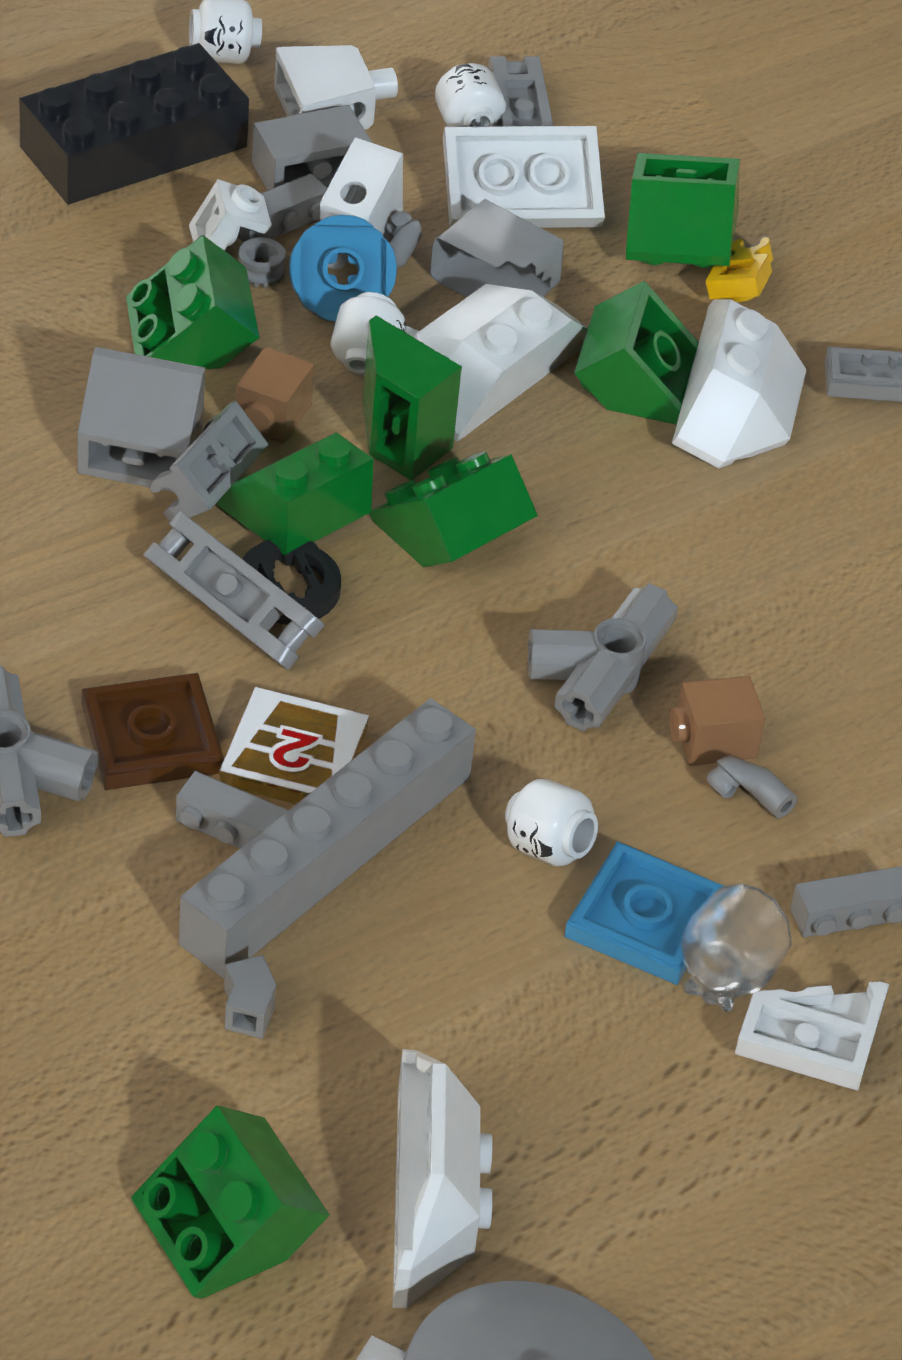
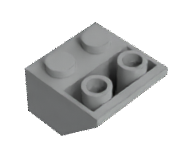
(138, 416)

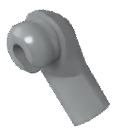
(405, 235)
(756, 780)

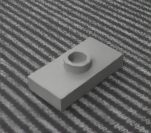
(863, 374)

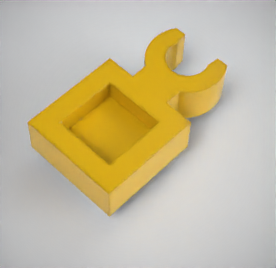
(745, 275)

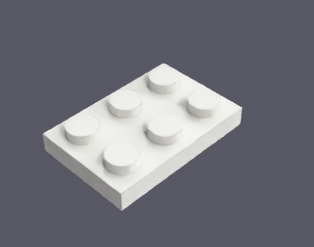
(529, 170)

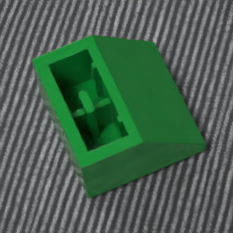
(683, 210)
(194, 308)
(408, 400)
(455, 508)
(228, 1202)

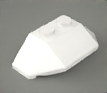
(504, 346)
(739, 387)
(436, 1177)

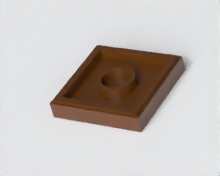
(151, 731)

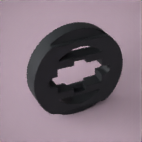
(318, 598)

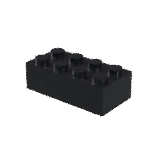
(133, 123)

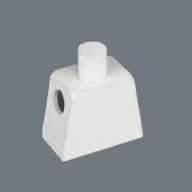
(329, 78)
(363, 170)

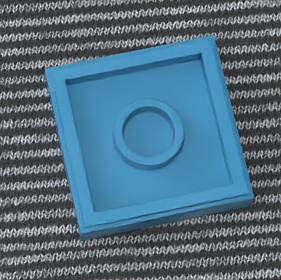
(639, 911)

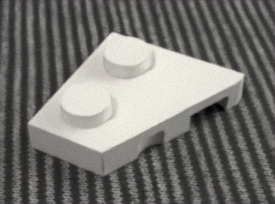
(813, 1031)

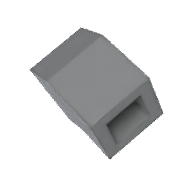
(250, 996)

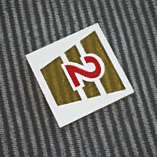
(290, 745)

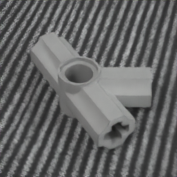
(603, 661)
(33, 763)

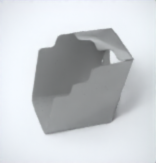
(498, 250)

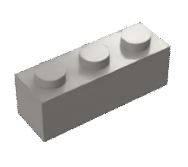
(290, 207)
(224, 810)
(848, 902)

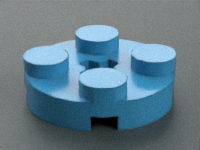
(321, 245)

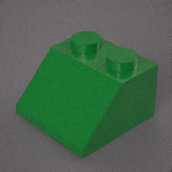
(637, 356)
(304, 493)

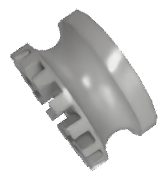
(264, 272)

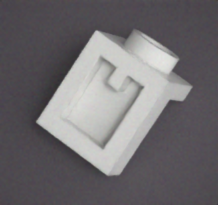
(226, 210)

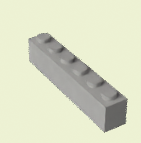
(326, 837)

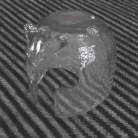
(734, 944)

